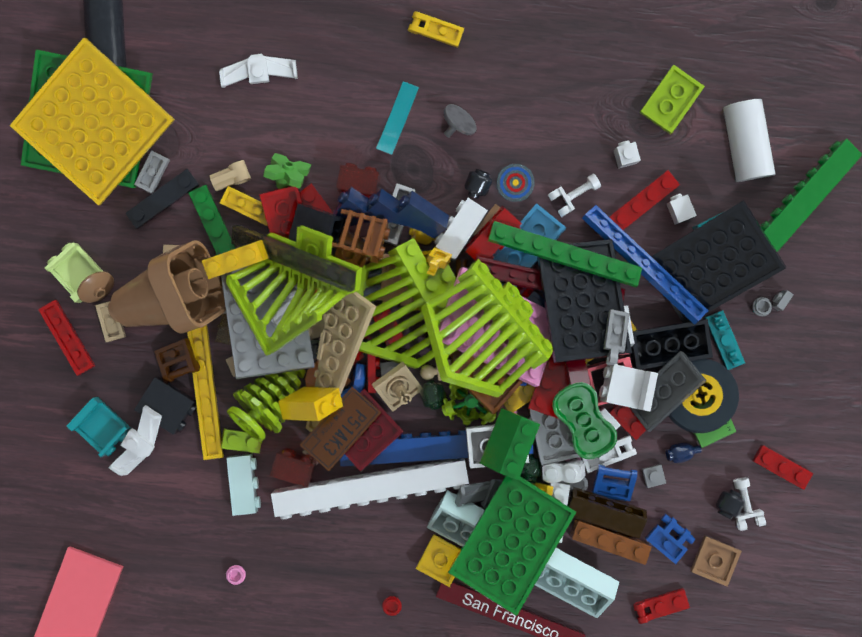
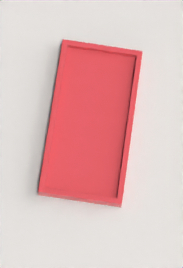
(79, 596)

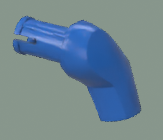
(358, 379)

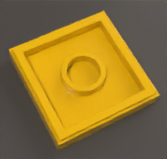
(438, 560)

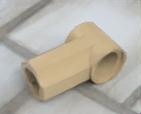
(235, 174)

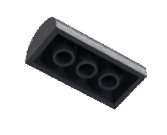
(106, 28)
(660, 344)

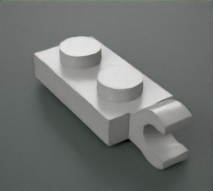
(615, 335)

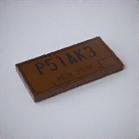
(340, 429)

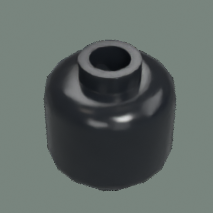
(478, 183)
(730, 504)

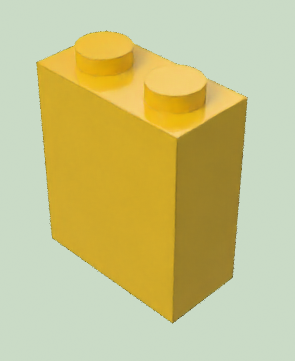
(310, 403)

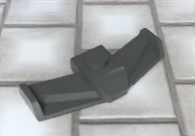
(477, 492)

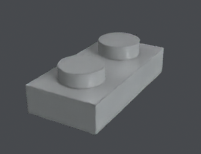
(152, 172)

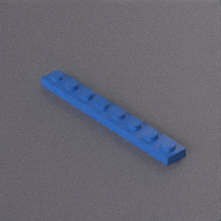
(650, 268)

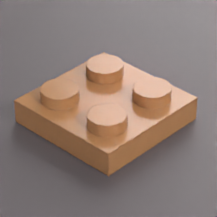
(715, 560)

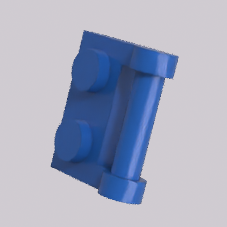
(612, 487)

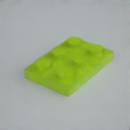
(672, 99)

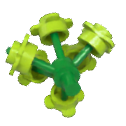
(468, 412)

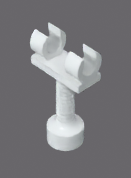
(592, 183)
(742, 484)

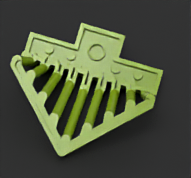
(421, 286)
(300, 313)
(508, 313)

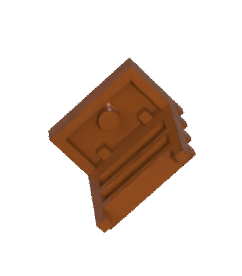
(374, 241)

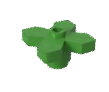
(286, 172)

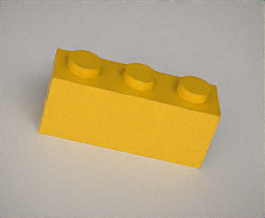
(235, 259)

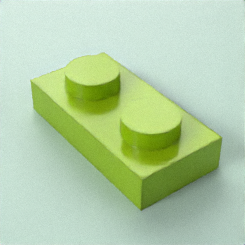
(239, 441)

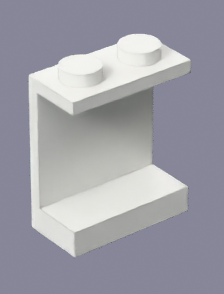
(628, 387)

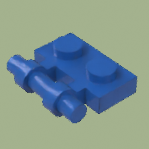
(667, 544)

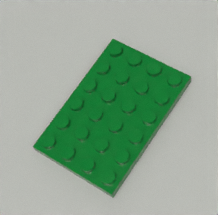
(512, 543)

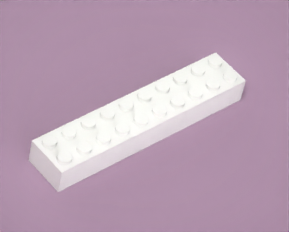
(369, 487)

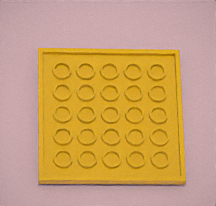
(92, 121)

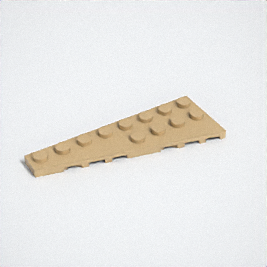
(341, 341)

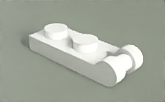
(613, 455)

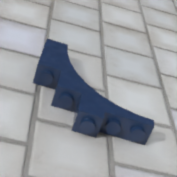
(408, 211)

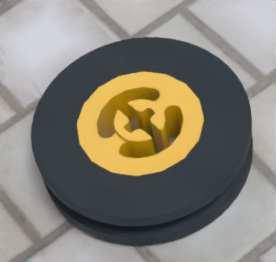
(725, 395)

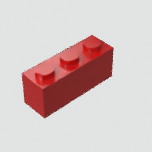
(479, 243)

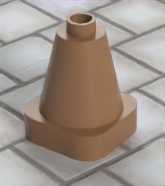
(171, 292)

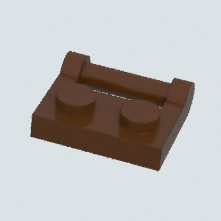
(175, 354)

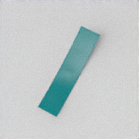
(397, 118)

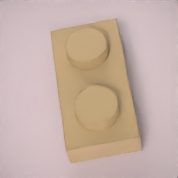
(111, 329)

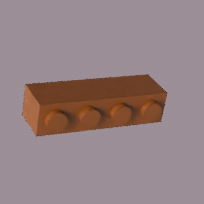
(611, 541)

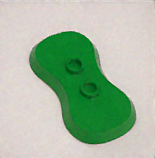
(579, 410)

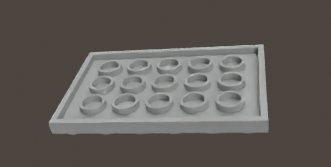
(246, 351)

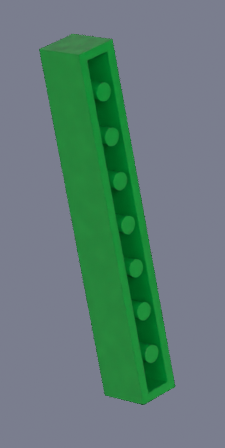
(810, 192)

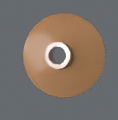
(95, 287)

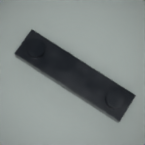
(162, 199)

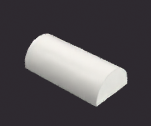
(749, 140)

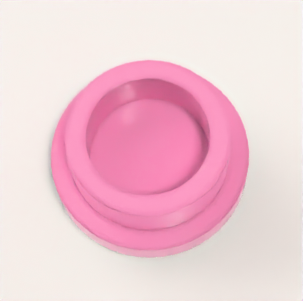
(236, 574)

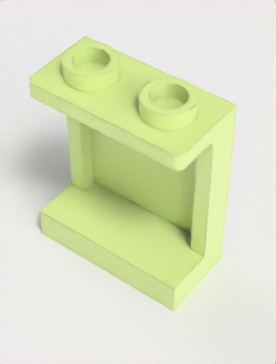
(72, 268)

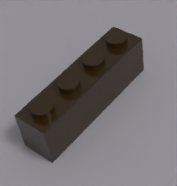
(607, 513)

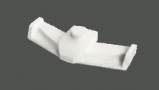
(258, 69)
(138, 443)

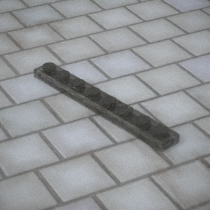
(298, 259)

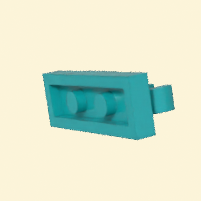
(725, 340)

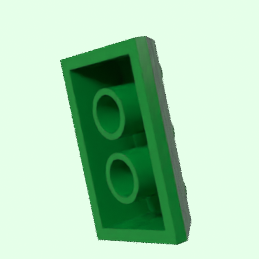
(509, 444)

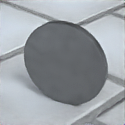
(458, 120)

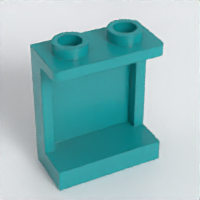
(99, 426)

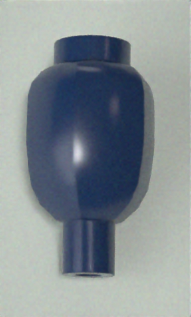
(682, 452)

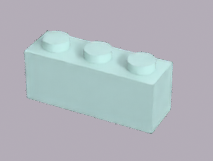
(243, 484)

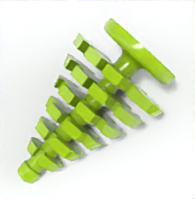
(262, 403)

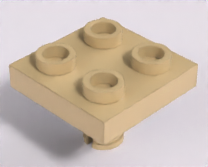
(397, 386)

